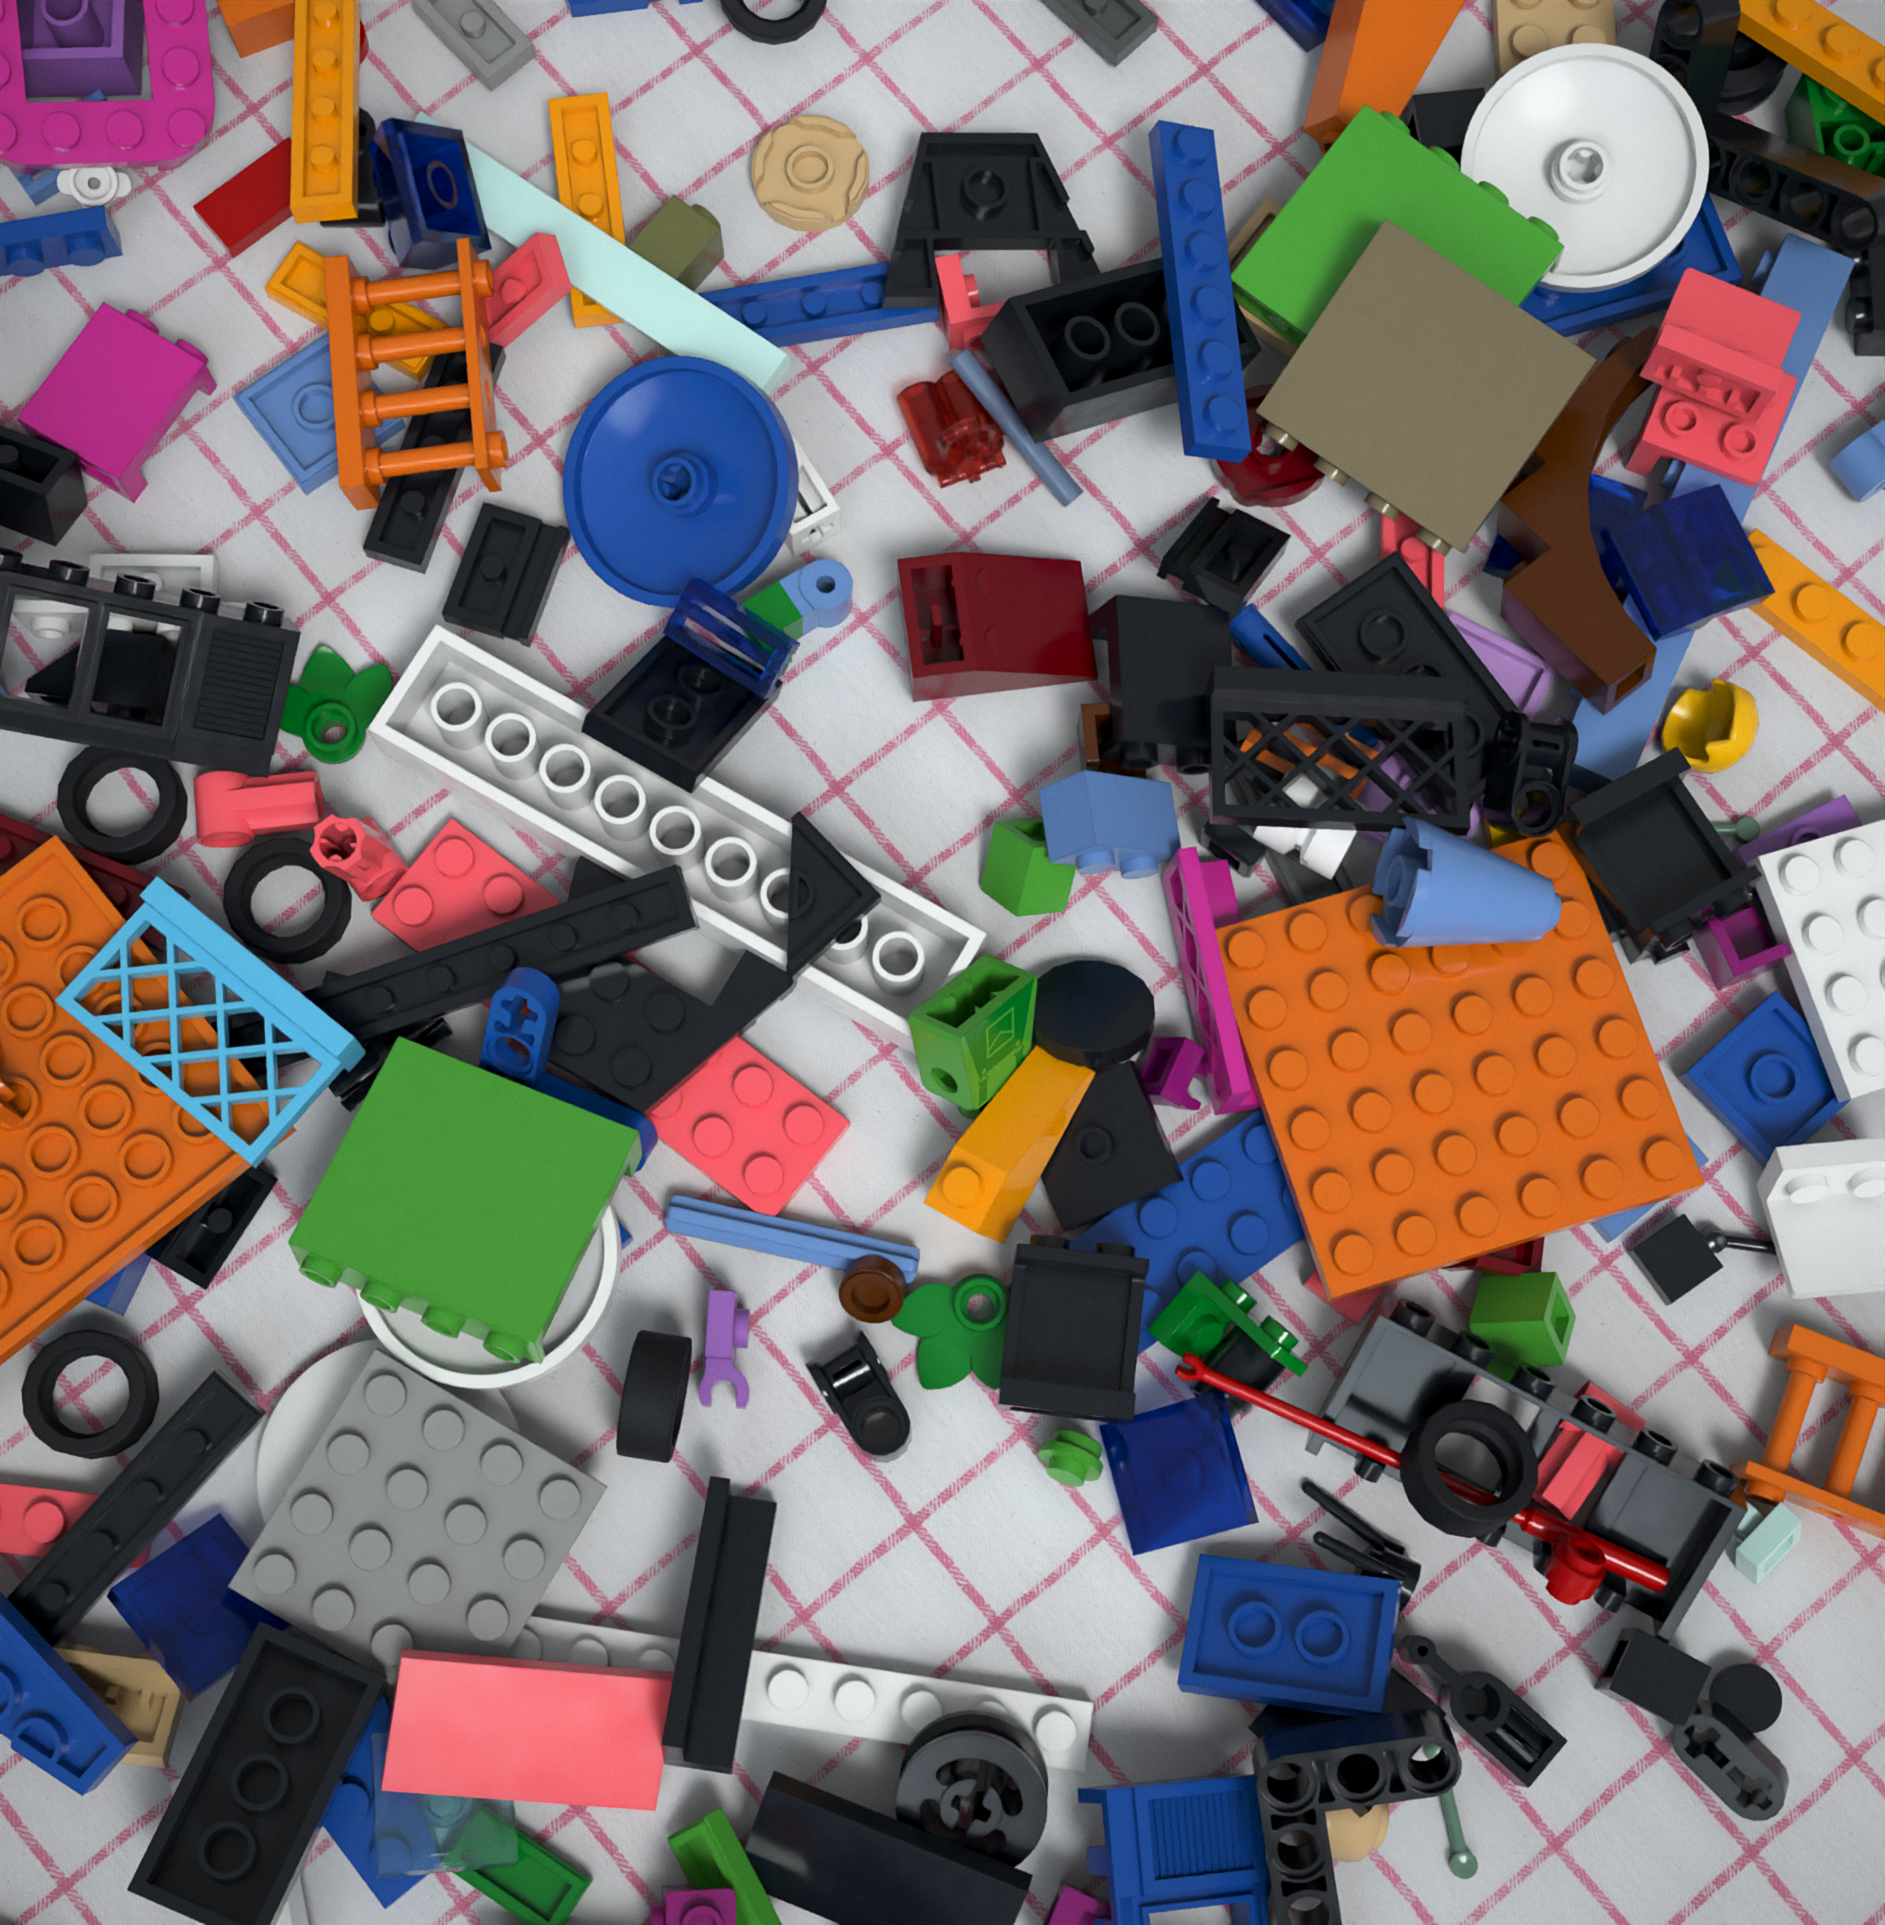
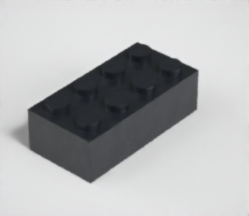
(1091, 350)
(260, 1783)

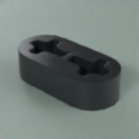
(1730, 1760)

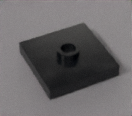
(1109, 1151)

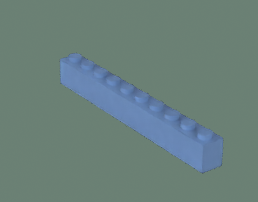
(1610, 745)

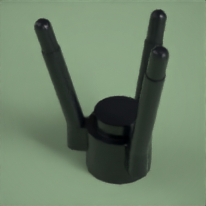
(1382, 1562)

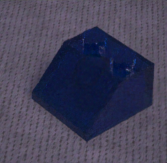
(426, 192)

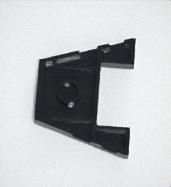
(981, 196)
(642, 1034)

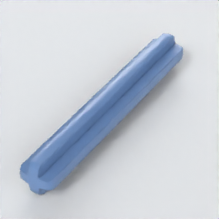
(783, 1236)

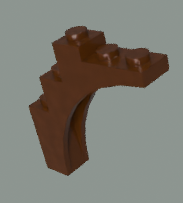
(1560, 591)

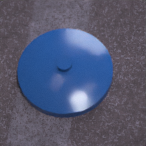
(680, 480)

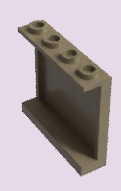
(1424, 388)

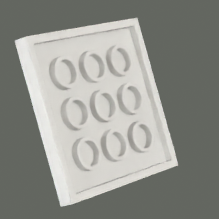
(1831, 913)

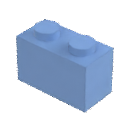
(1110, 823)

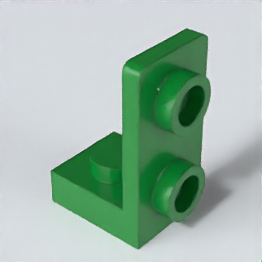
(1205, 1309)

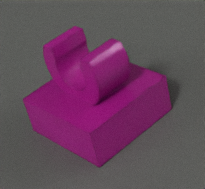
(1169, 1069)

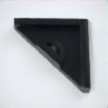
(824, 897)

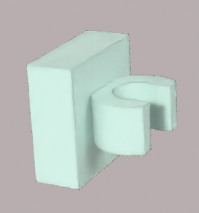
(1765, 1540)

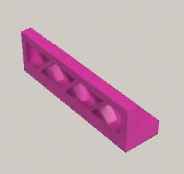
(1199, 902)

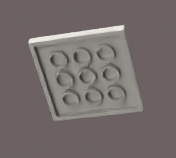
(416, 1526)

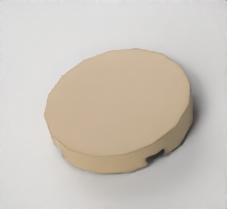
(810, 173)

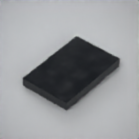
(676, 714)

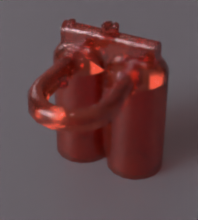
(951, 430)

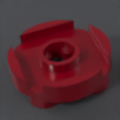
(1266, 479)

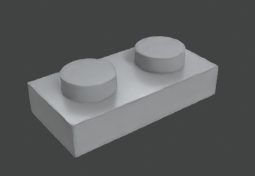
(478, 36)

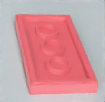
(526, 1730)

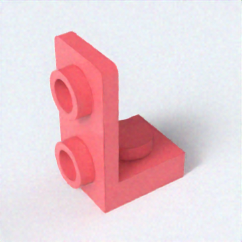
(960, 305)

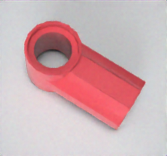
(238, 807)
(358, 855)
(1578, 1459)

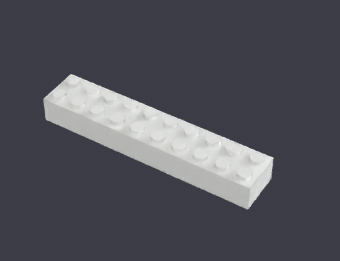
(526, 762)

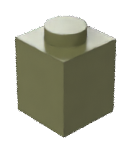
(681, 242)

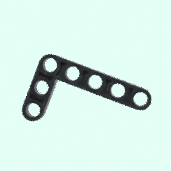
(1754, 165)
(1328, 1787)

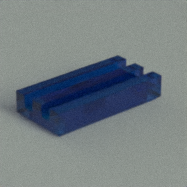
(774, 664)

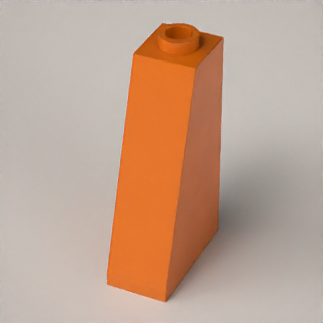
(1373, 58)

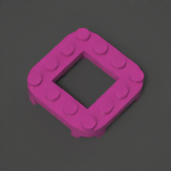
(114, 132)

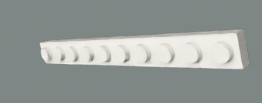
(828, 1693)

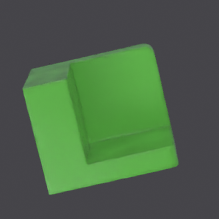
(1020, 870)
(1524, 1318)

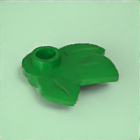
(332, 698)
(952, 1338)

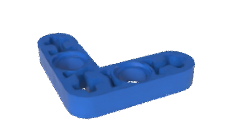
(536, 1034)

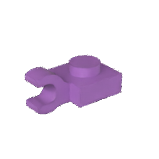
(726, 1330)

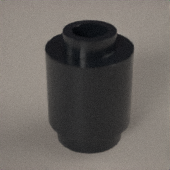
(1241, 1360)

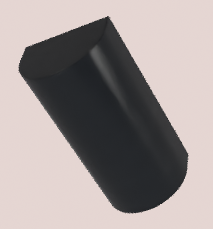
(210, 1233)

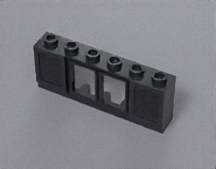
(223, 680)
(1651, 1504)

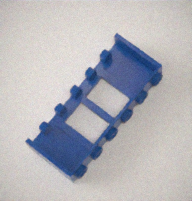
(1181, 1848)

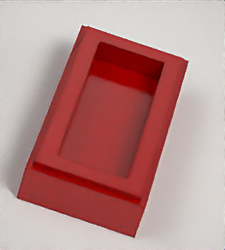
(250, 201)

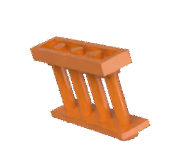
(357, 352)
(1809, 1361)

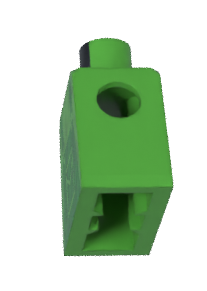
(975, 1033)

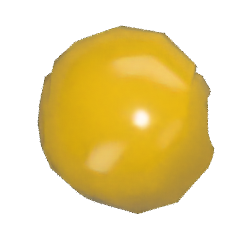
(1712, 726)

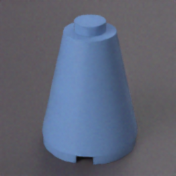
(1456, 892)

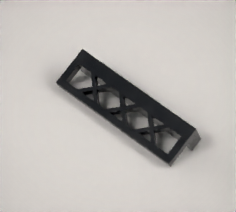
(718, 1631)

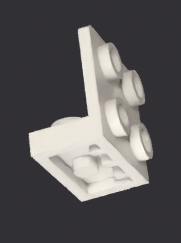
(1827, 1216)

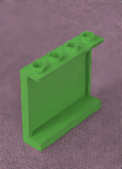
(1361, 181)
(463, 1200)

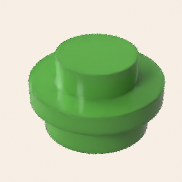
(1071, 1457)

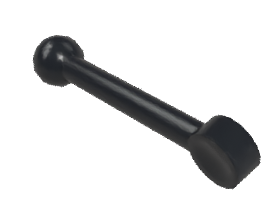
(1717, 1241)

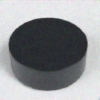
(1748, 1694)

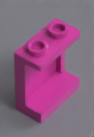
(116, 396)

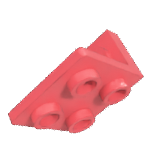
(1721, 345)
(1708, 436)

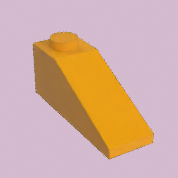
(1009, 1146)

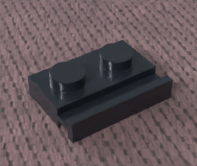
(1224, 556)
(506, 574)

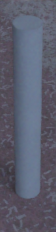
(1011, 423)

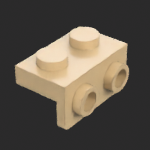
(137, 1694)

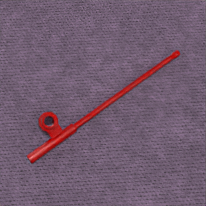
(1577, 1555)

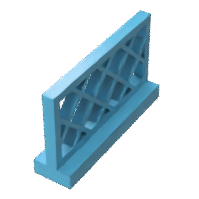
(248, 979)

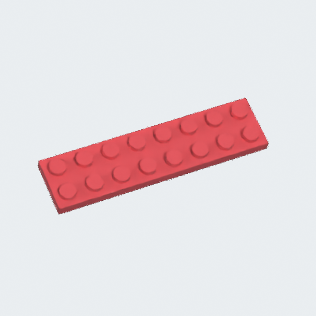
(732, 1121)

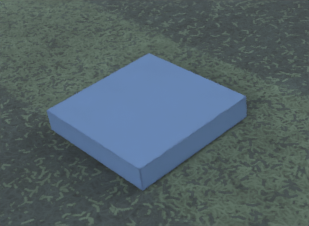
(296, 415)

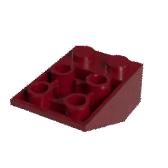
(993, 623)

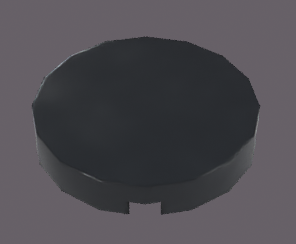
(1092, 1013)

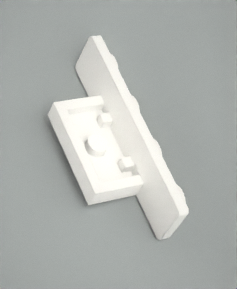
(170, 571)

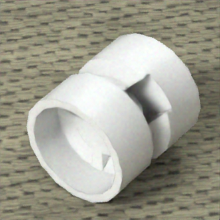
(1319, 848)

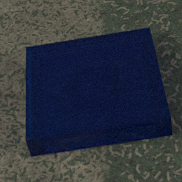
(1179, 1473)
(187, 1610)

